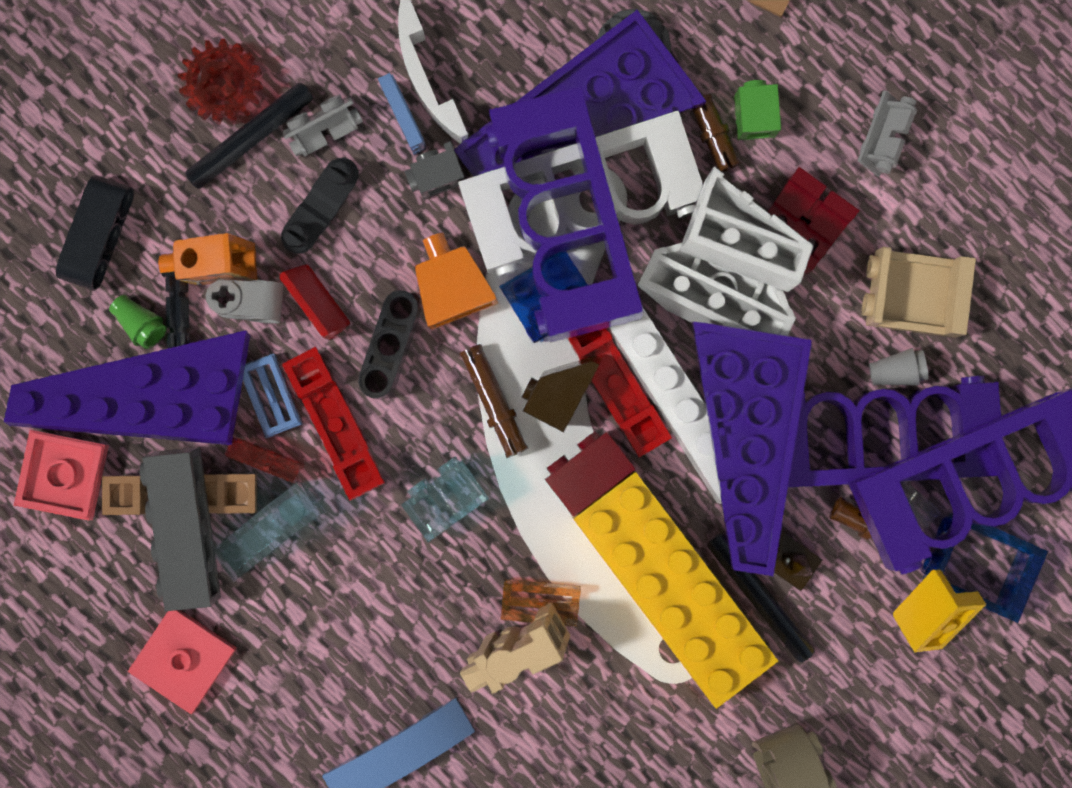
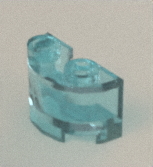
(445, 500)

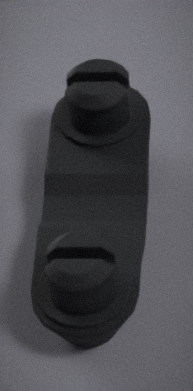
(320, 205)

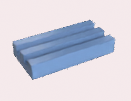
(402, 113)
(284, 390)

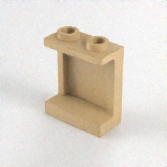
(919, 293)

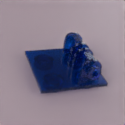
(524, 297)

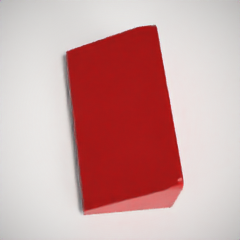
(315, 301)

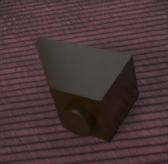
(559, 392)

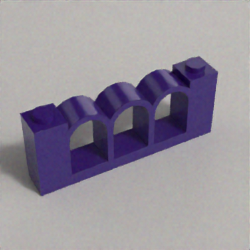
(539, 124)
(969, 406)
(890, 516)

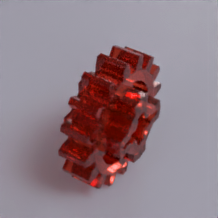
(208, 90)

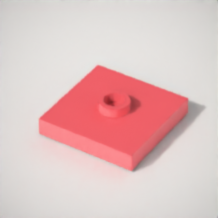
(61, 475)
(182, 660)

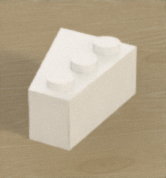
(744, 237)

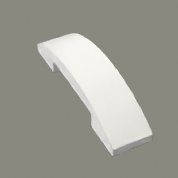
(411, 33)

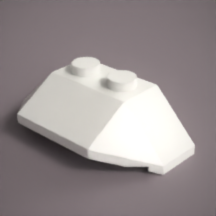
(714, 294)

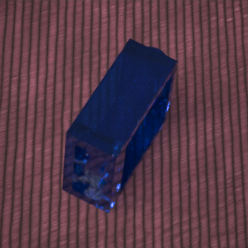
(1020, 577)

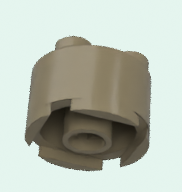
(791, 760)

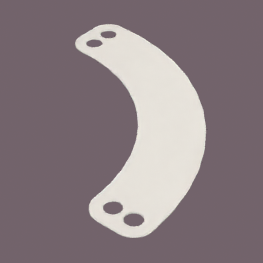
(537, 511)

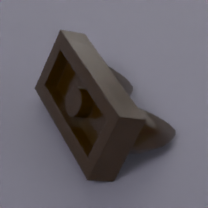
(795, 562)

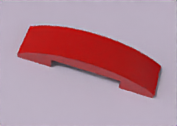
(621, 392)
(334, 423)

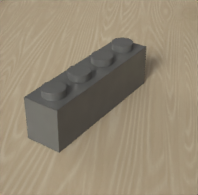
(180, 528)

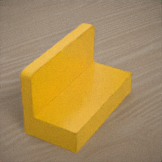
(935, 613)

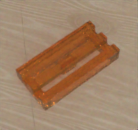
(540, 588)

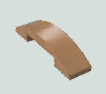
(224, 494)

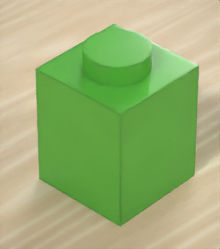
(757, 111)

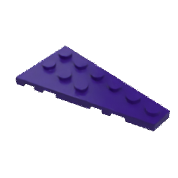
(624, 82)
(162, 394)

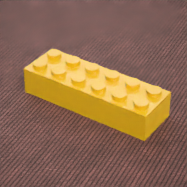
(675, 589)

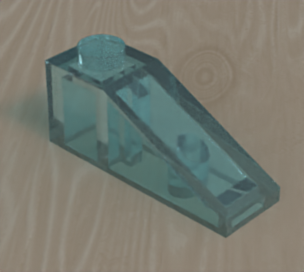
(268, 530)

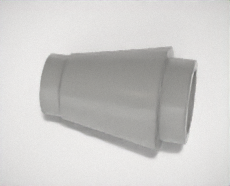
(900, 369)

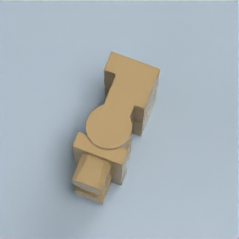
(517, 649)

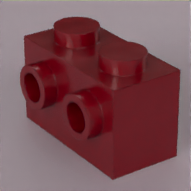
(589, 472)

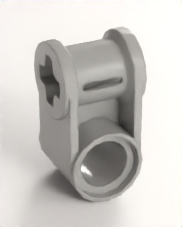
(253, 300)

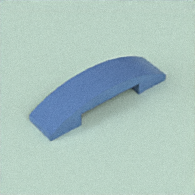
(404, 750)

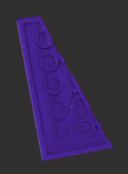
(753, 413)

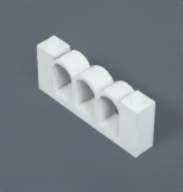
(669, 159)

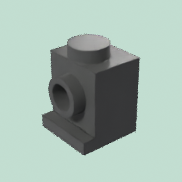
(435, 172)

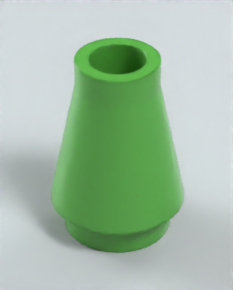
(139, 323)

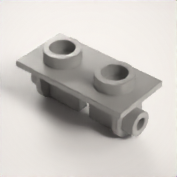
(308, 129)
(881, 147)

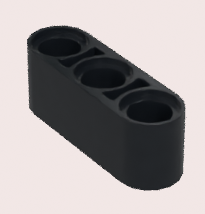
(94, 232)
(389, 326)

